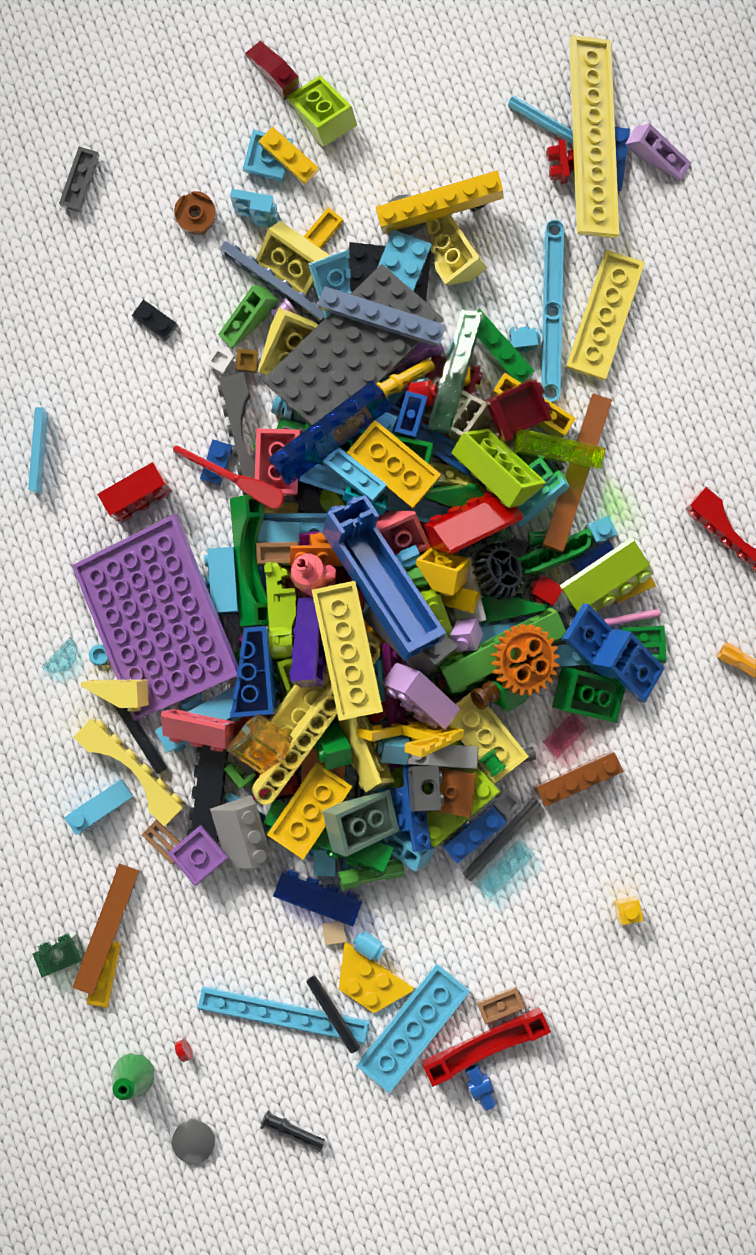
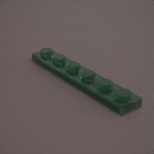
(455, 371)

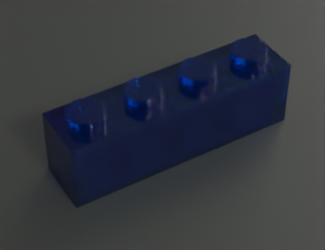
(318, 897)

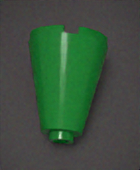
(132, 1076)

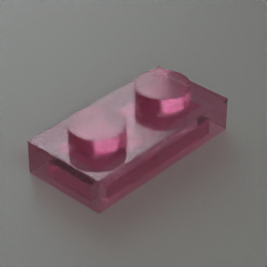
(564, 735)

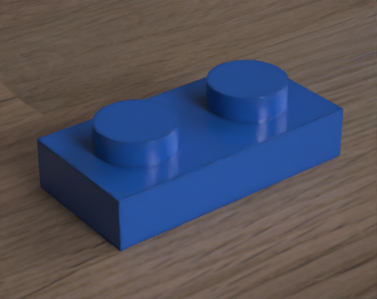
(219, 454)

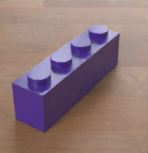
(308, 650)

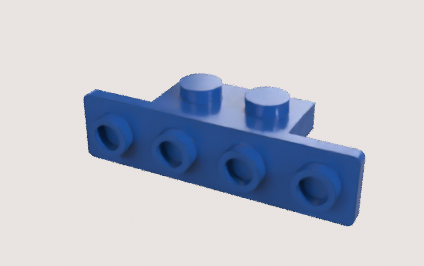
(414, 821)

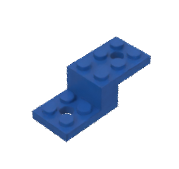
(613, 653)

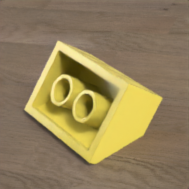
(289, 255)

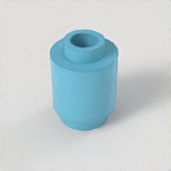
(368, 946)

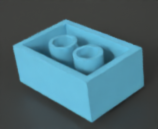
(222, 580)

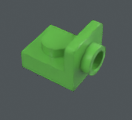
(236, 773)

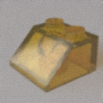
(260, 744)

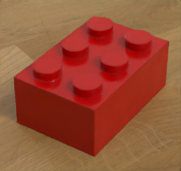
(135, 493)

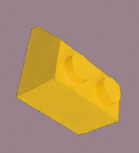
(444, 570)

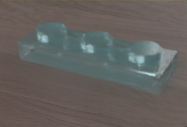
(504, 868)

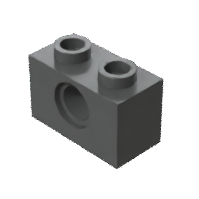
(418, 799)

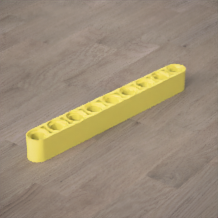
(301, 750)

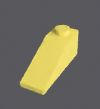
(121, 693)

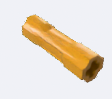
(737, 658)

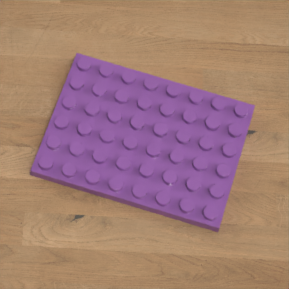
(156, 615)

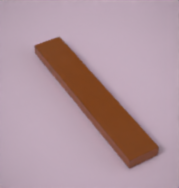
(106, 929)

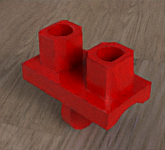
(559, 153)

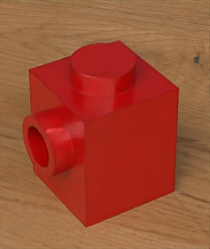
(545, 590)

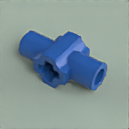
(480, 1087)

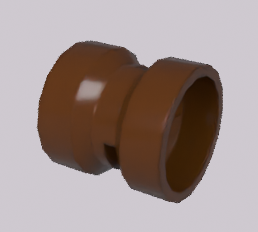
(483, 696)

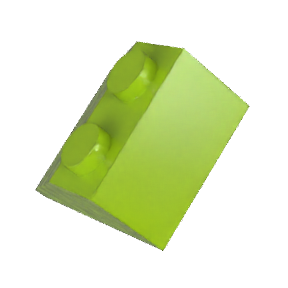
(322, 110)

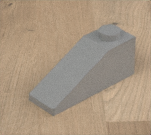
(449, 757)

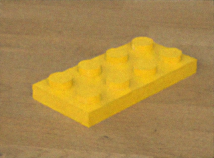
(394, 464)
(303, 816)

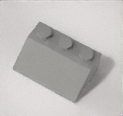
(241, 833)

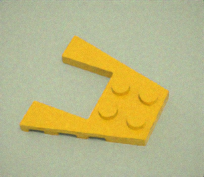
(424, 737)

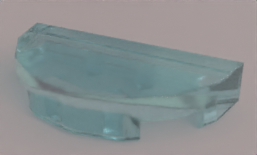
(62, 658)

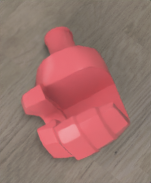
(311, 574)

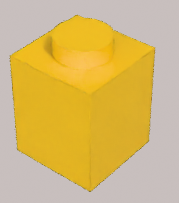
(628, 910)

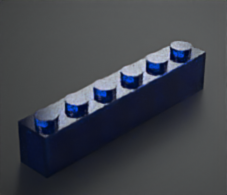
(329, 433)

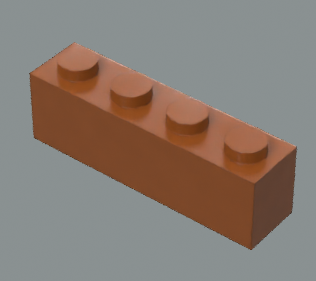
(578, 778)

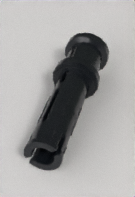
(283, 1128)

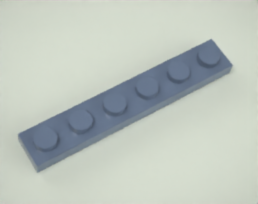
(269, 280)
(381, 316)

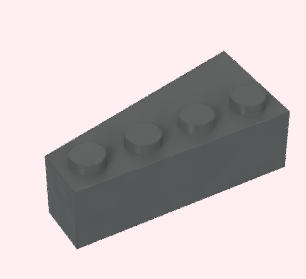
(428, 659)

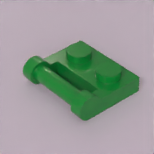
(651, 637)

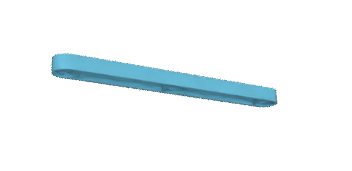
(552, 298)

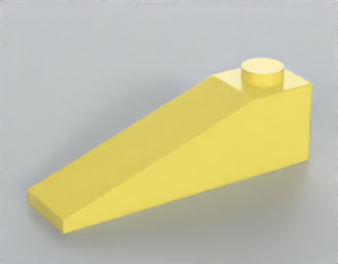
(453, 252)

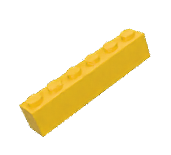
(440, 202)

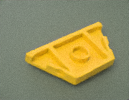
(369, 981)

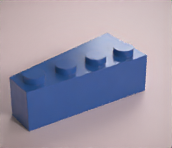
(255, 676)

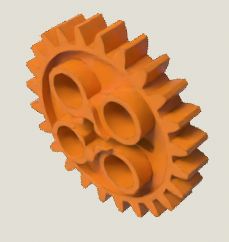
(519, 641)

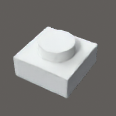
(220, 360)

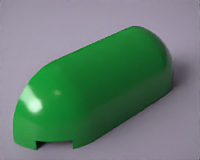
(546, 558)

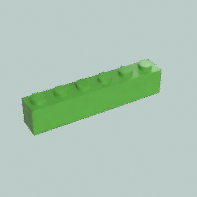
(476, 665)

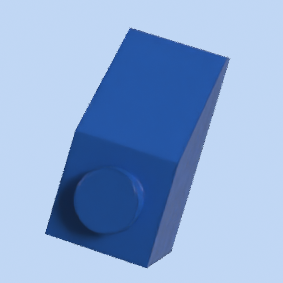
(411, 415)

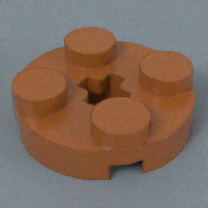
(198, 224)

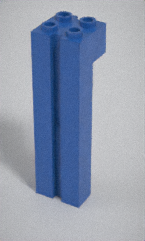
(381, 577)

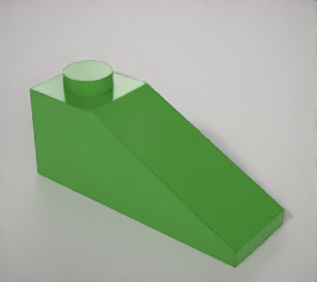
(248, 315)

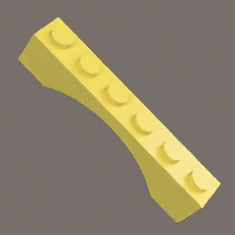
(161, 801)

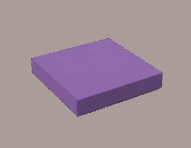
(198, 855)

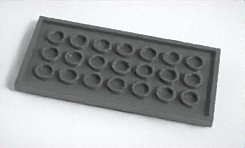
(345, 353)

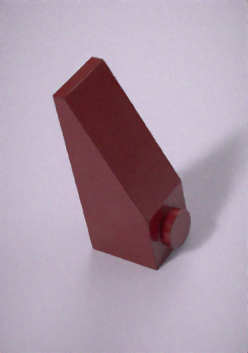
(273, 69)

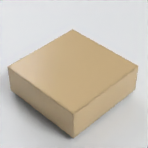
(334, 932)

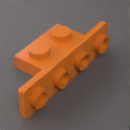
(319, 547)

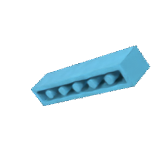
(217, 707)

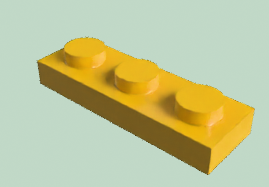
(288, 155)

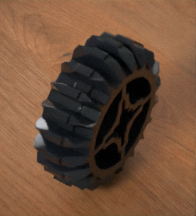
(498, 571)

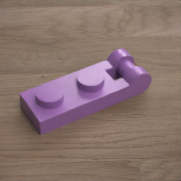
(418, 355)

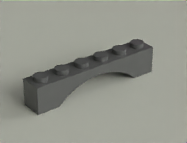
(236, 397)

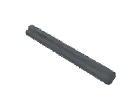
(502, 839)

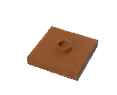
(458, 792)

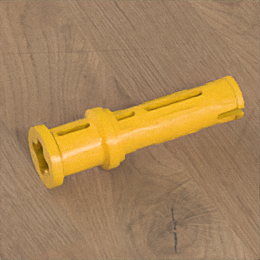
(397, 382)

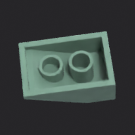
(360, 822)

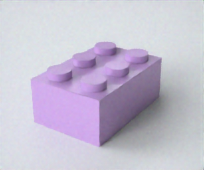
(420, 696)

